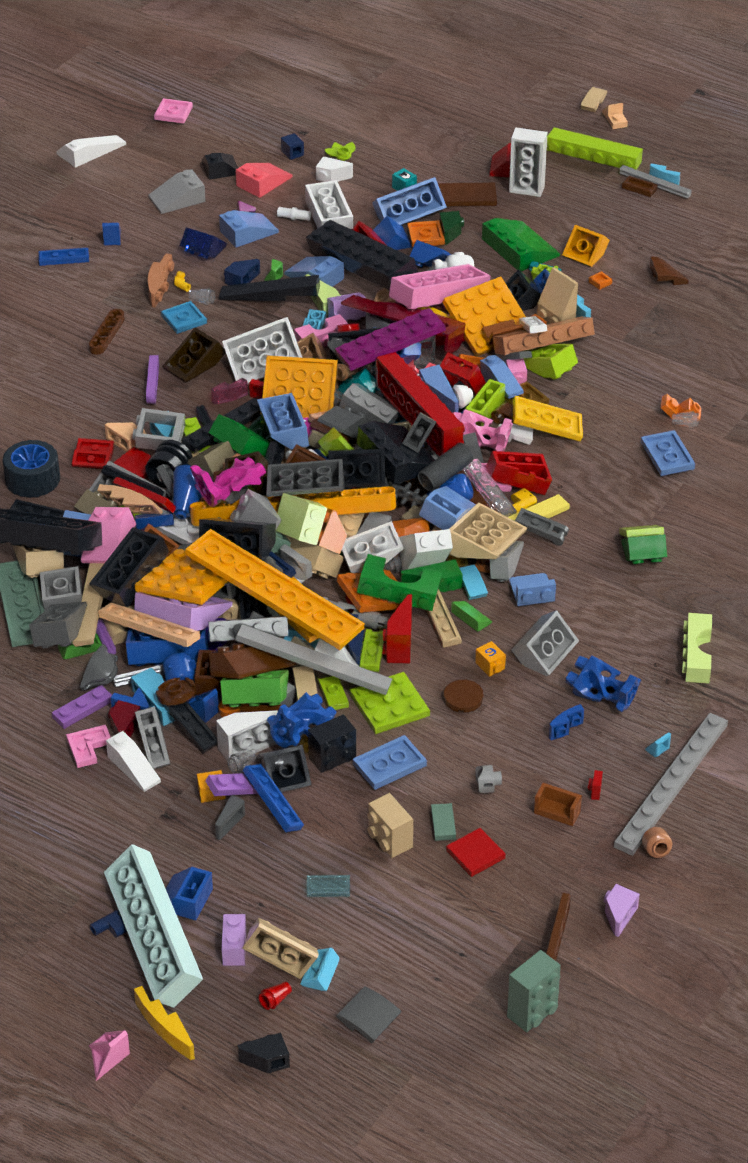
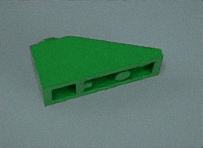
(451, 575)

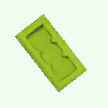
(333, 692)

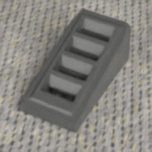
(230, 816)

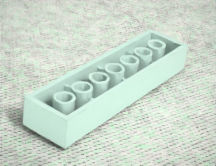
(153, 926)

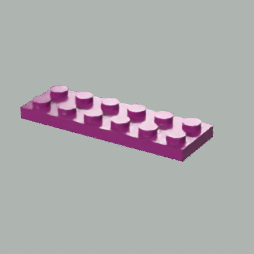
(390, 339)

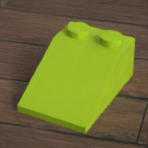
(551, 360)

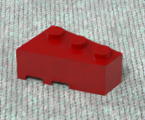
(520, 470)

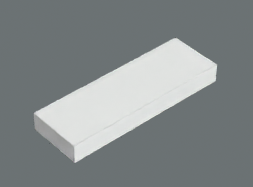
(533, 324)

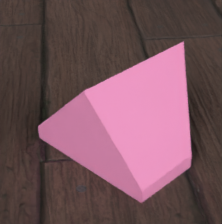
(109, 1051)

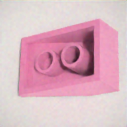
(115, 526)

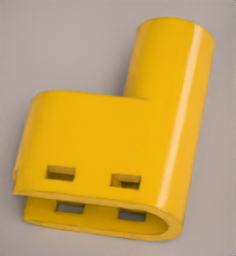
(523, 499)

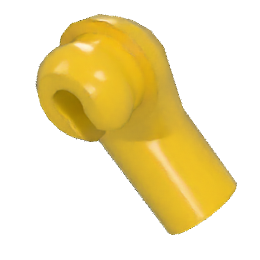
(179, 281)

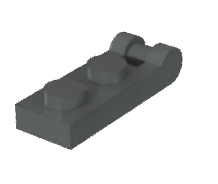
(542, 526)

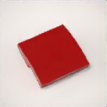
(92, 453)

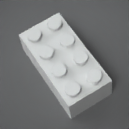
(528, 162)
(328, 203)

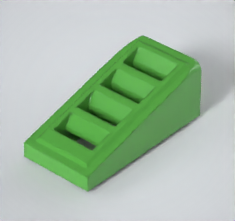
(71, 651)

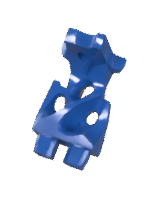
(592, 678)
(301, 715)

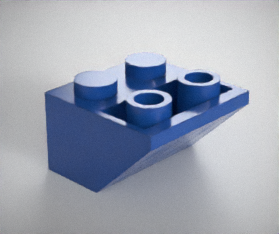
(190, 891)

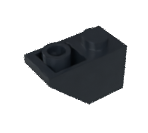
(265, 1053)

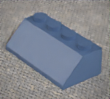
(411, 202)
(284, 420)

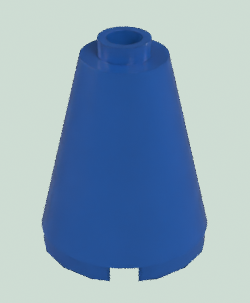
(184, 491)

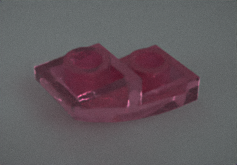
(225, 393)

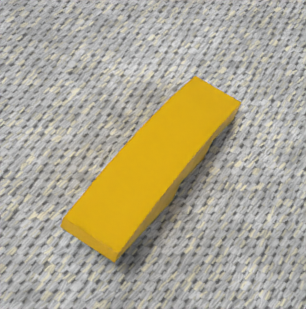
(166, 1026)

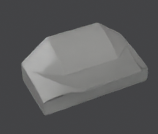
(301, 564)

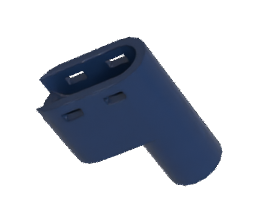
(112, 922)

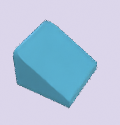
(659, 746)

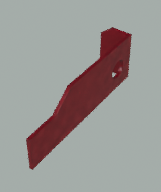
(397, 311)

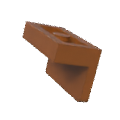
(499, 329)

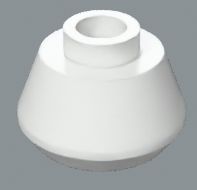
(463, 395)

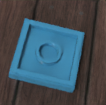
(183, 317)

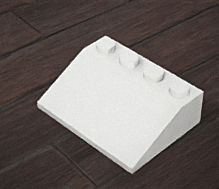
(249, 350)

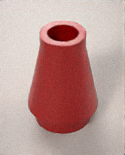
(274, 995)

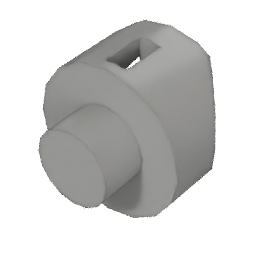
(487, 778)

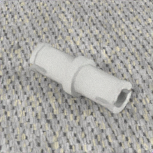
(294, 213)

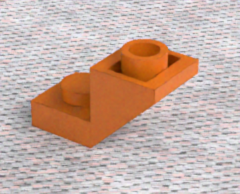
(671, 406)

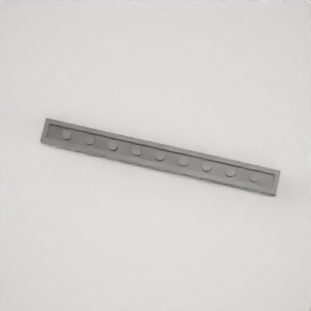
(670, 783)

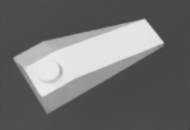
(87, 149)

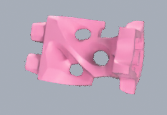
(497, 437)

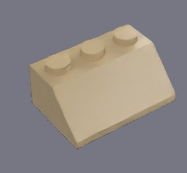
(280, 948)

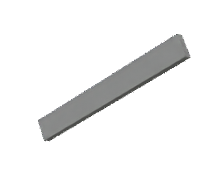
(313, 659)

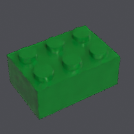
(239, 436)

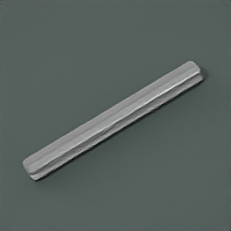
(662, 184)

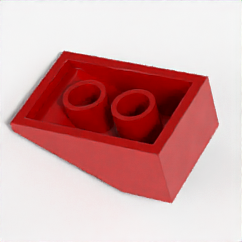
(399, 633)

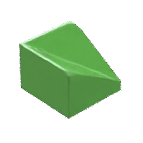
(276, 271)

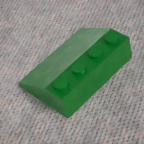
(517, 243)

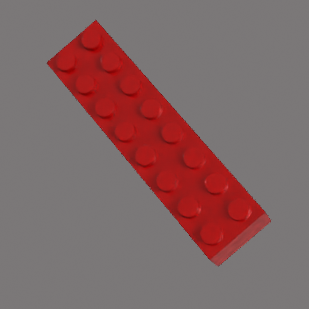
(413, 396)

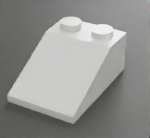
(379, 541)
(244, 732)

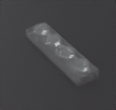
(489, 489)

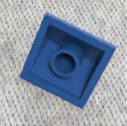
(392, 234)

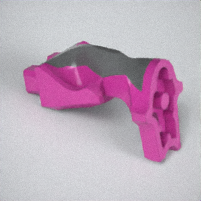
(230, 483)

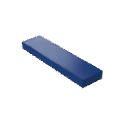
(273, 797)

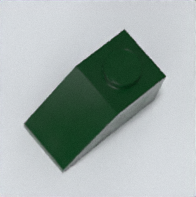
(451, 225)

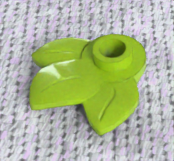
(341, 152)

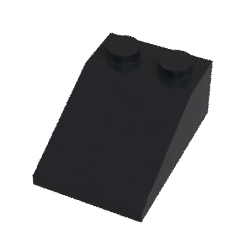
(361, 466)

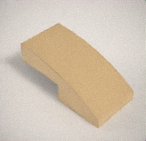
(593, 99)

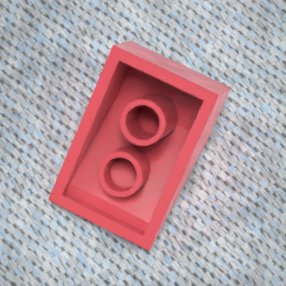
(260, 178)

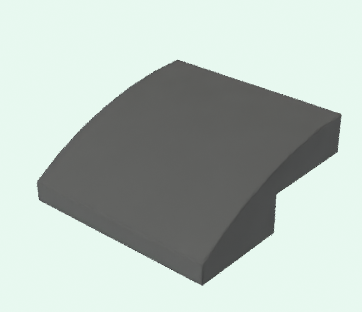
(368, 1014)

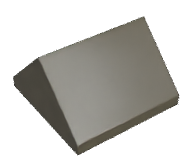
(213, 457)

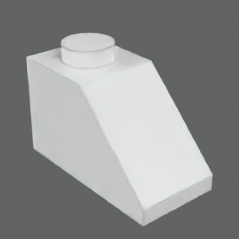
(333, 169)

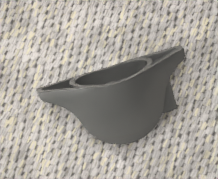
(100, 669)

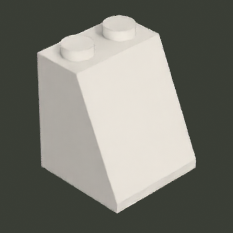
(425, 548)

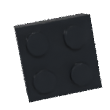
(332, 743)

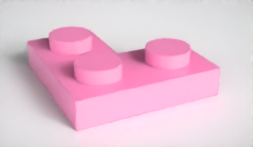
(83, 744)

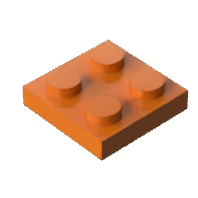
(427, 232)

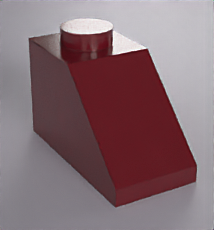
(123, 717)

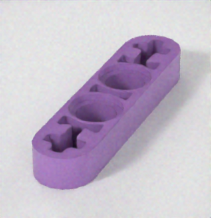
(152, 379)

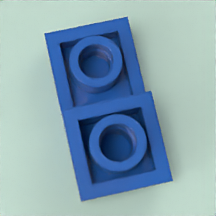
(570, 718)

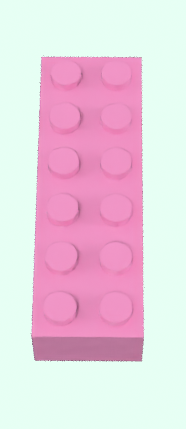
(433, 286)

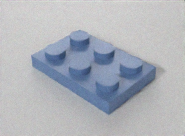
(667, 453)
(389, 762)

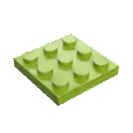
(396, 708)

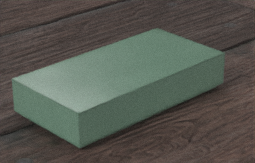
(443, 822)

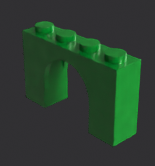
(376, 584)

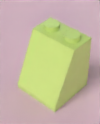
(301, 518)

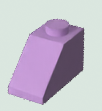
(620, 907)

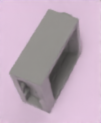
(150, 441)

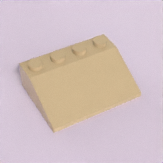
(484, 534)

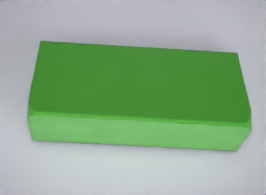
(470, 615)

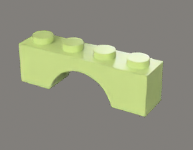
(697, 662)

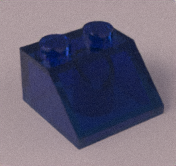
(201, 243)

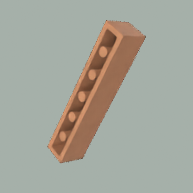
(555, 333)

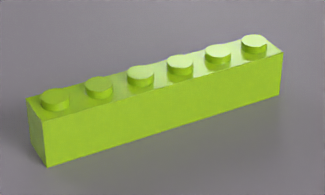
(593, 149)

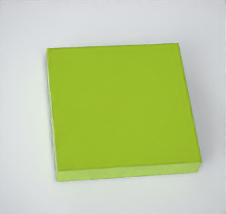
(641, 531)

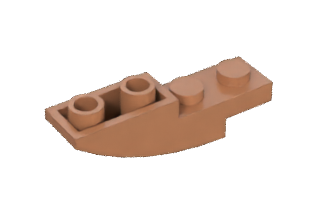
(158, 278)

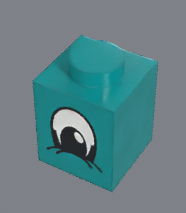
(403, 179)

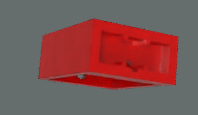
(468, 374)

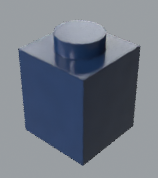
(292, 146)

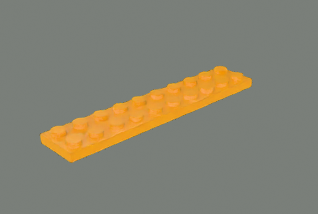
(275, 589)

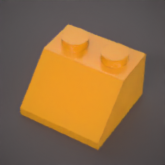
(585, 246)

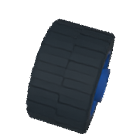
(31, 468)

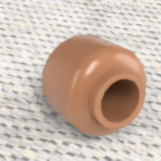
(657, 842)

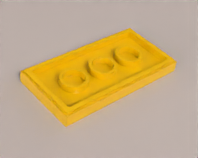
(547, 418)

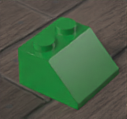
(645, 547)

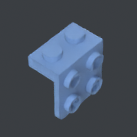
(533, 589)

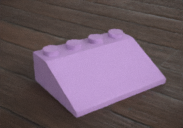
(180, 612)

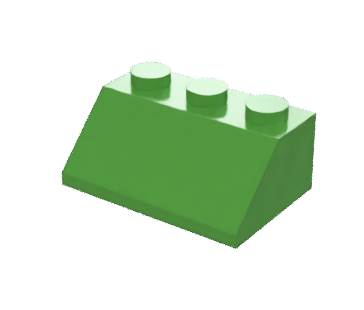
(255, 689)

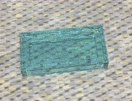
(328, 885)

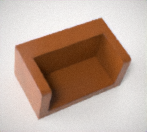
(557, 804)

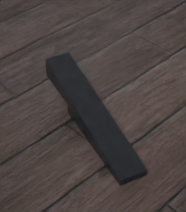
(272, 290)

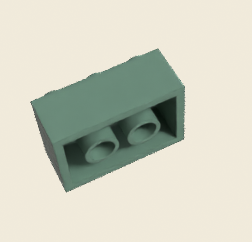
(533, 991)

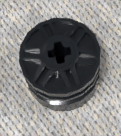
(168, 453)

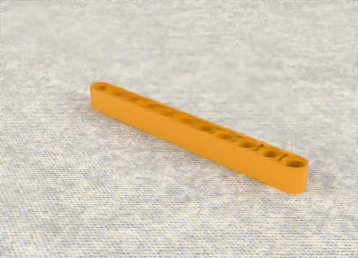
(344, 502)

